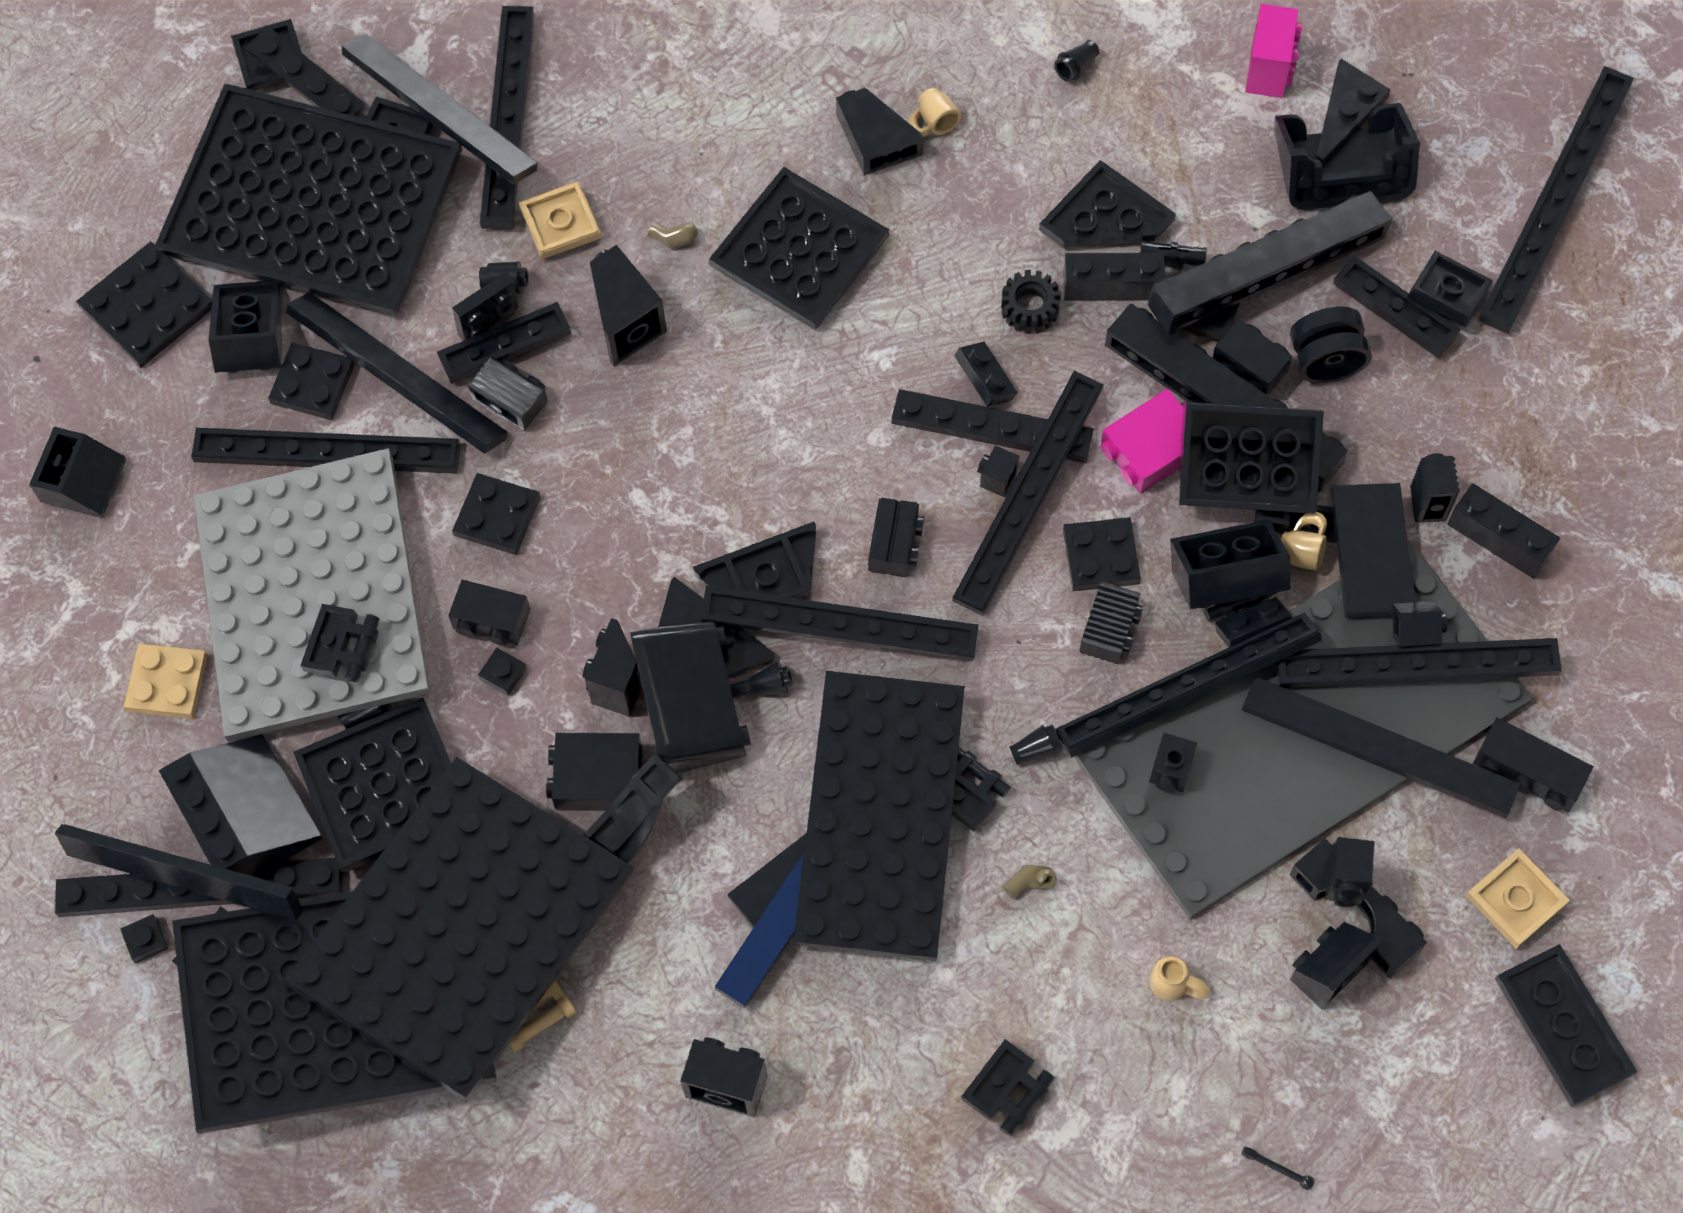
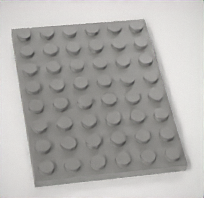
(269, 565)

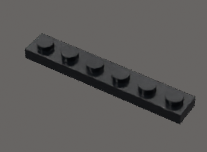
(978, 423)

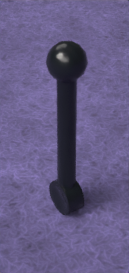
(1305, 1181)

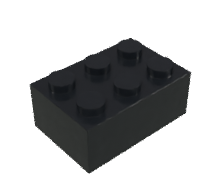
(1230, 564)

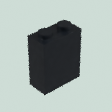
(591, 769)

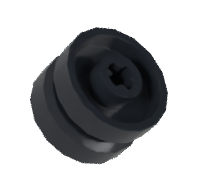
(1330, 344)

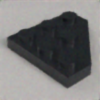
(1106, 211)

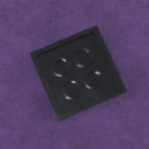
(145, 304)

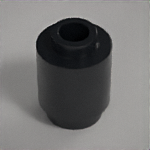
(514, 269)

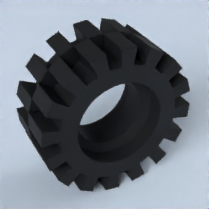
(1030, 285)

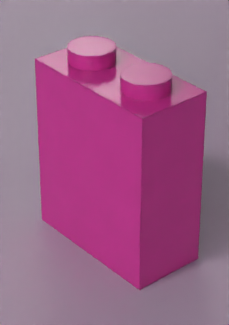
(1146, 441)

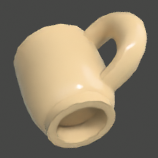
(937, 112)
(1305, 547)
(1172, 979)

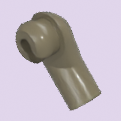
(673, 237)
(1030, 877)

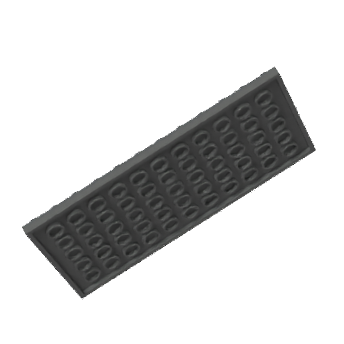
(1269, 790)

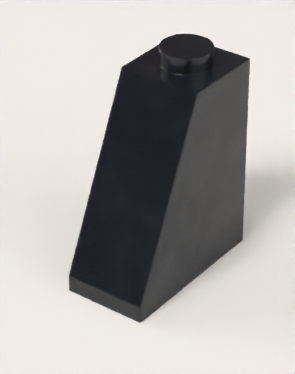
(876, 131)

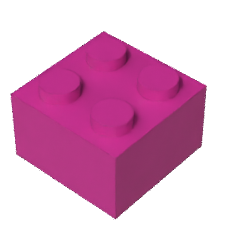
(1273, 51)

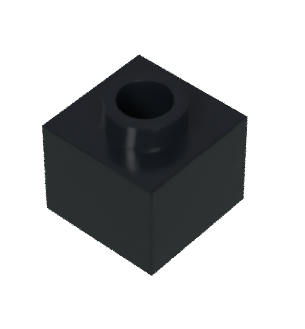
(998, 470)

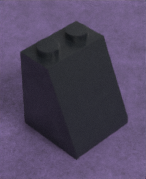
(627, 305)

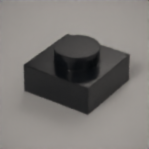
(502, 671)
(144, 938)

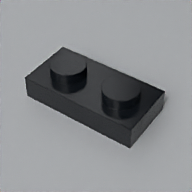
(985, 374)

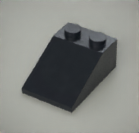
(246, 327)

